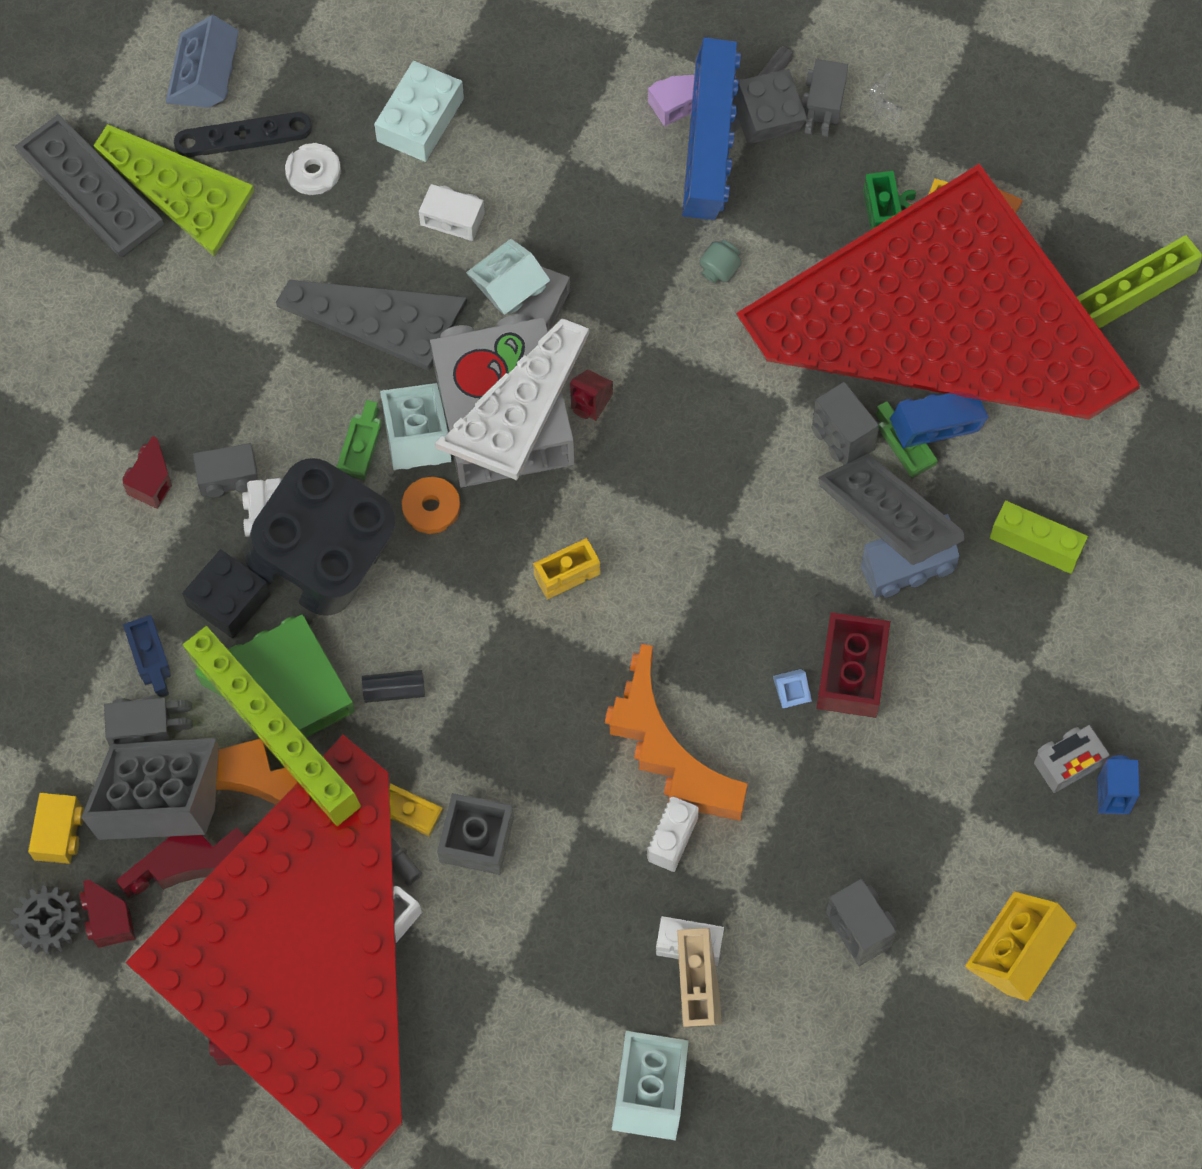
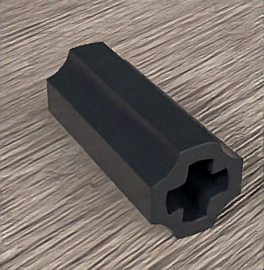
(393, 686)

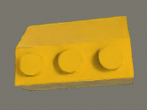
(1021, 945)

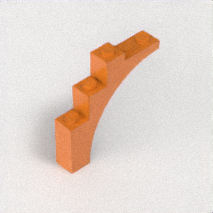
(660, 753)

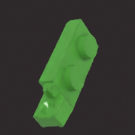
(360, 442)
(915, 458)

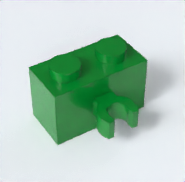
(883, 198)

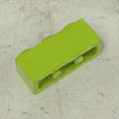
(1038, 537)

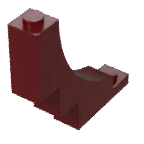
(178, 861)

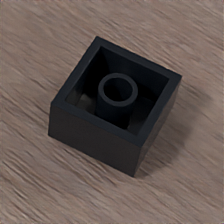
(226, 593)

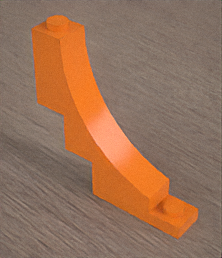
(248, 771)

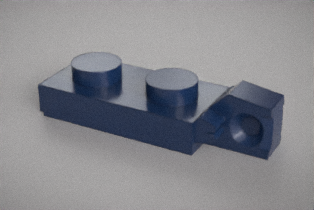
(148, 653)

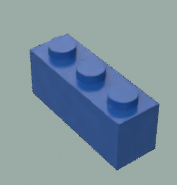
(937, 418)

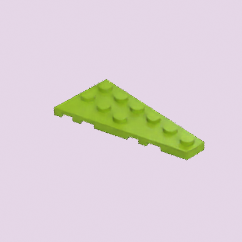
(188, 192)

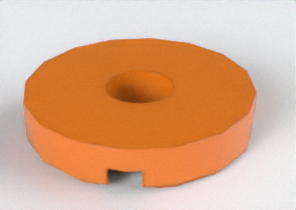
(427, 489)

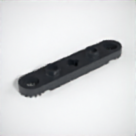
(226, 137)

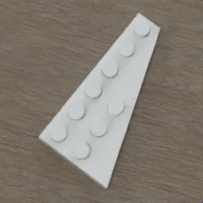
(514, 410)

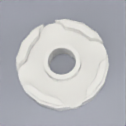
(313, 182)

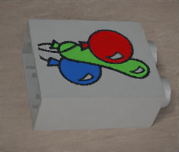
(472, 363)

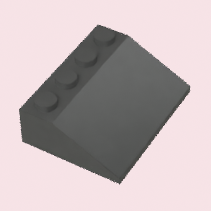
(154, 790)

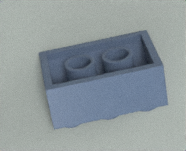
(203, 64)
(889, 571)

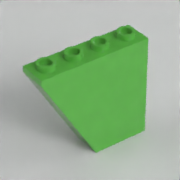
(294, 675)

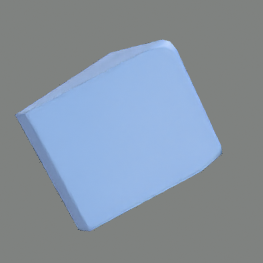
(792, 688)

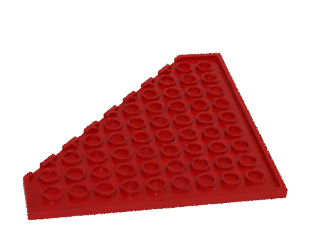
(946, 305)
(296, 961)

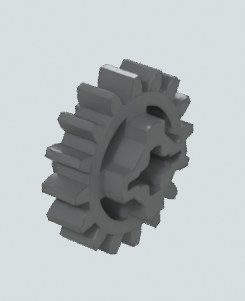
(31, 920)

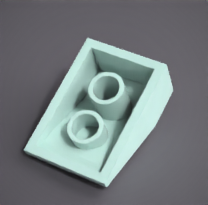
(509, 276)
(413, 425)
(650, 1085)

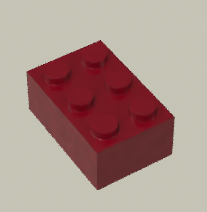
(853, 665)

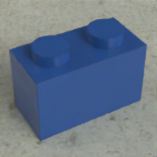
(1118, 785)

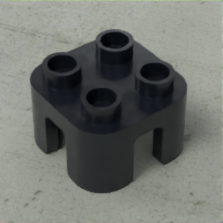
(320, 534)

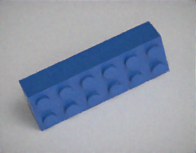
(710, 129)

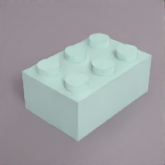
(419, 111)

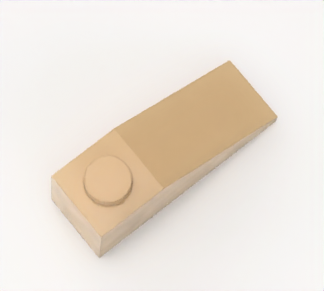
(698, 978)

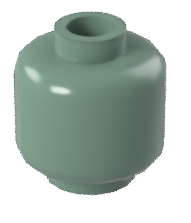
(720, 261)

